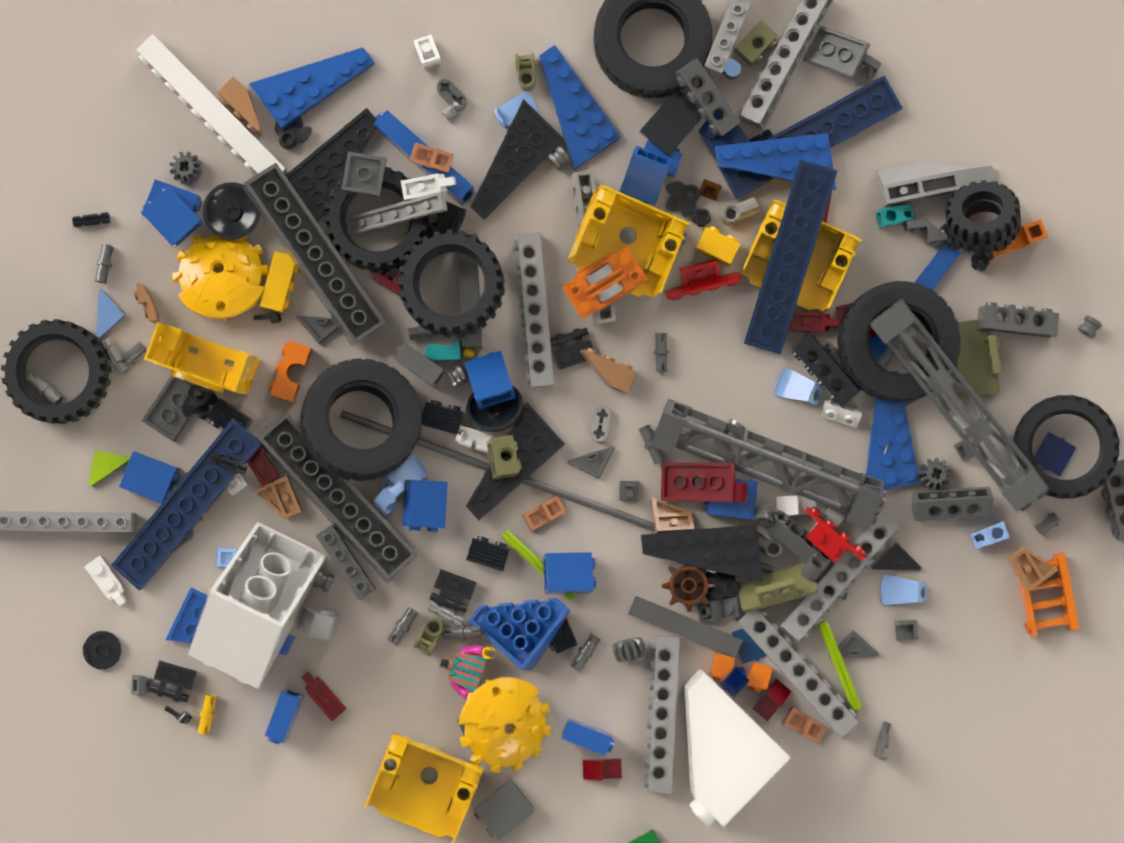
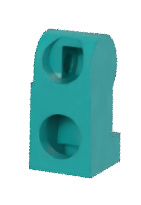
(894, 215)
(444, 353)

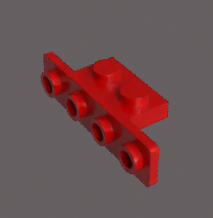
(700, 278)
(829, 539)

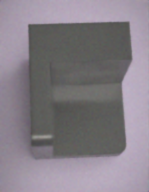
(906, 629)

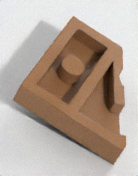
(281, 497)
(1030, 568)

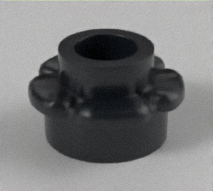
(706, 218)
(976, 265)

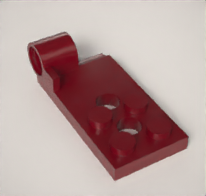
(716, 486)

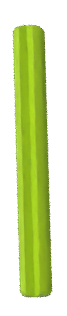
(527, 554)
(839, 665)

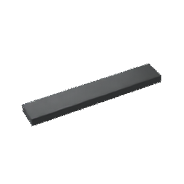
(685, 626)

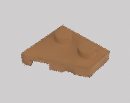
(670, 518)

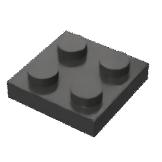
(364, 174)

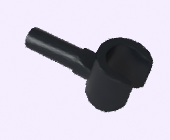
(273, 316)
(182, 718)

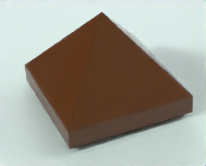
(710, 189)

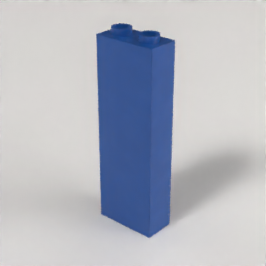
(404, 140)

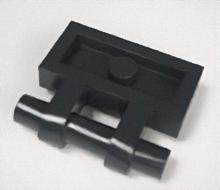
(571, 355)
(455, 585)
(176, 676)

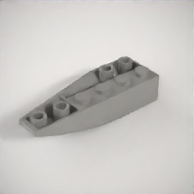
(927, 180)

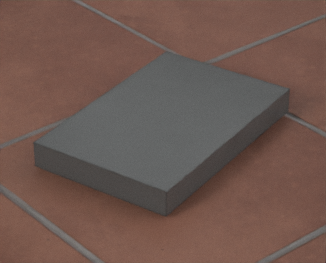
(836, 52)
(166, 411)

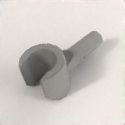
(450, 111)

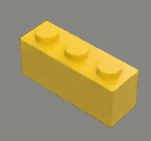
(279, 283)

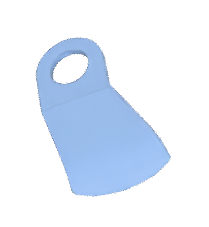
(507, 112)
(797, 387)
(410, 470)
(901, 590)

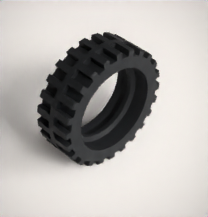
(438, 245)
(362, 257)
(16, 363)
(1100, 422)

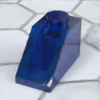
(734, 680)

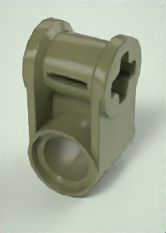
(526, 68)
(429, 637)

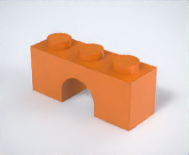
(1028, 235)
(294, 355)
(758, 674)

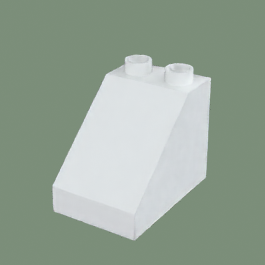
(255, 605)
(726, 752)

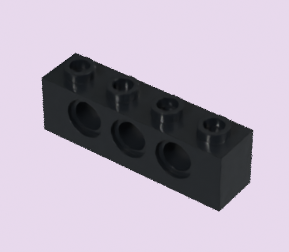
(810, 343)

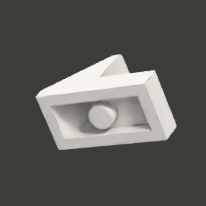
(427, 52)
(794, 504)

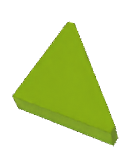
(104, 465)

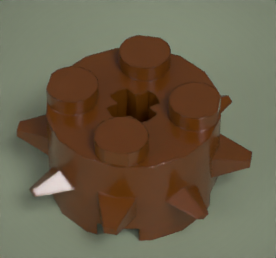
(680, 593)

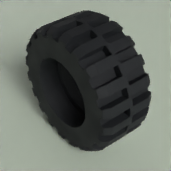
(983, 198)

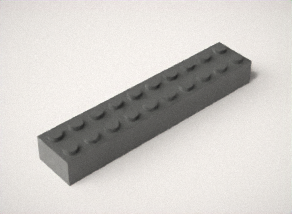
(313, 254)
(337, 501)

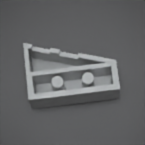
(319, 624)

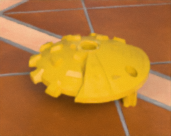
(221, 293)
(491, 709)

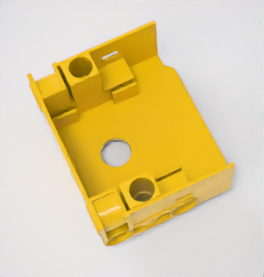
(652, 229)
(822, 275)
(207, 365)
(428, 807)

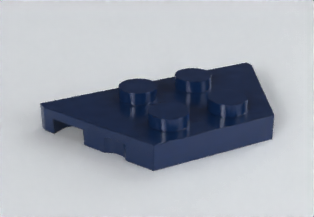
(734, 136)

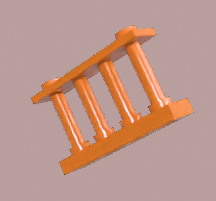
(1066, 599)

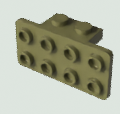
(979, 359)
(775, 588)

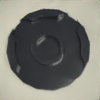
(102, 650)

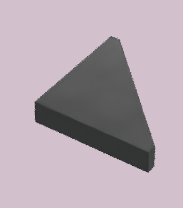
(318, 327)
(593, 462)
(855, 646)
(883, 741)

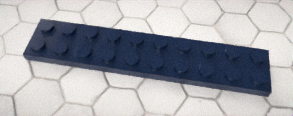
(840, 120)
(790, 256)
(184, 506)

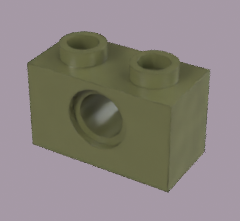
(760, 33)
(499, 467)

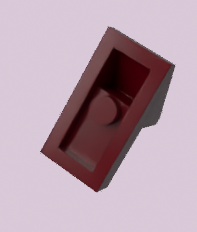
(385, 281)
(772, 699)
(602, 769)

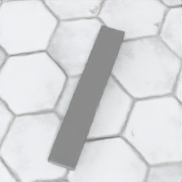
(396, 213)

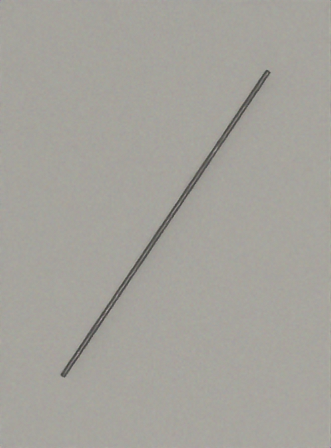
(533, 483)

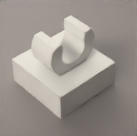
(237, 485)

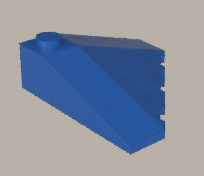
(521, 629)

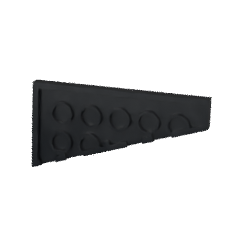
(520, 153)
(325, 167)
(535, 447)
(721, 549)

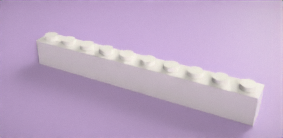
(206, 106)

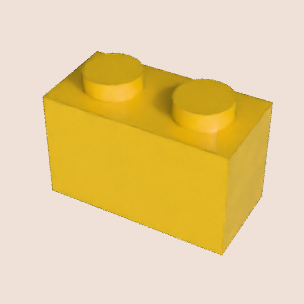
(717, 245)

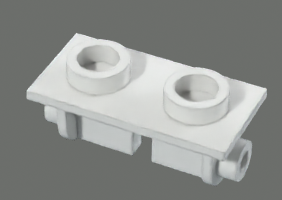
(848, 416)
(468, 437)

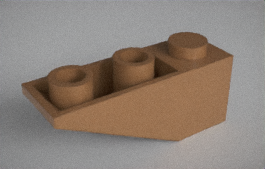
(239, 98)
(612, 374)

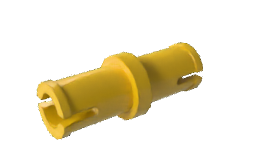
(207, 714)

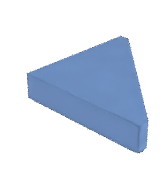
(108, 314)

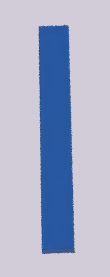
(929, 277)

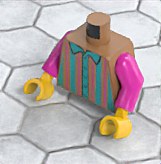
(466, 668)

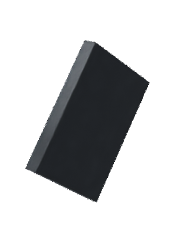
(671, 122)

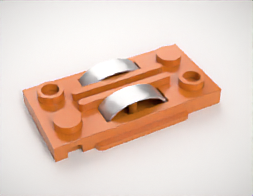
(604, 282)

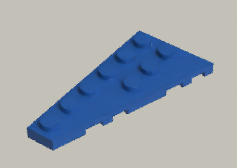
(301, 89)
(580, 117)
(776, 157)
(891, 427)
(190, 615)

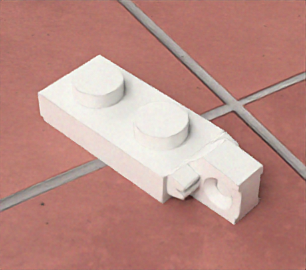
(425, 185)
(106, 580)

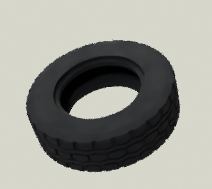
(643, 79)
(856, 327)
(367, 377)

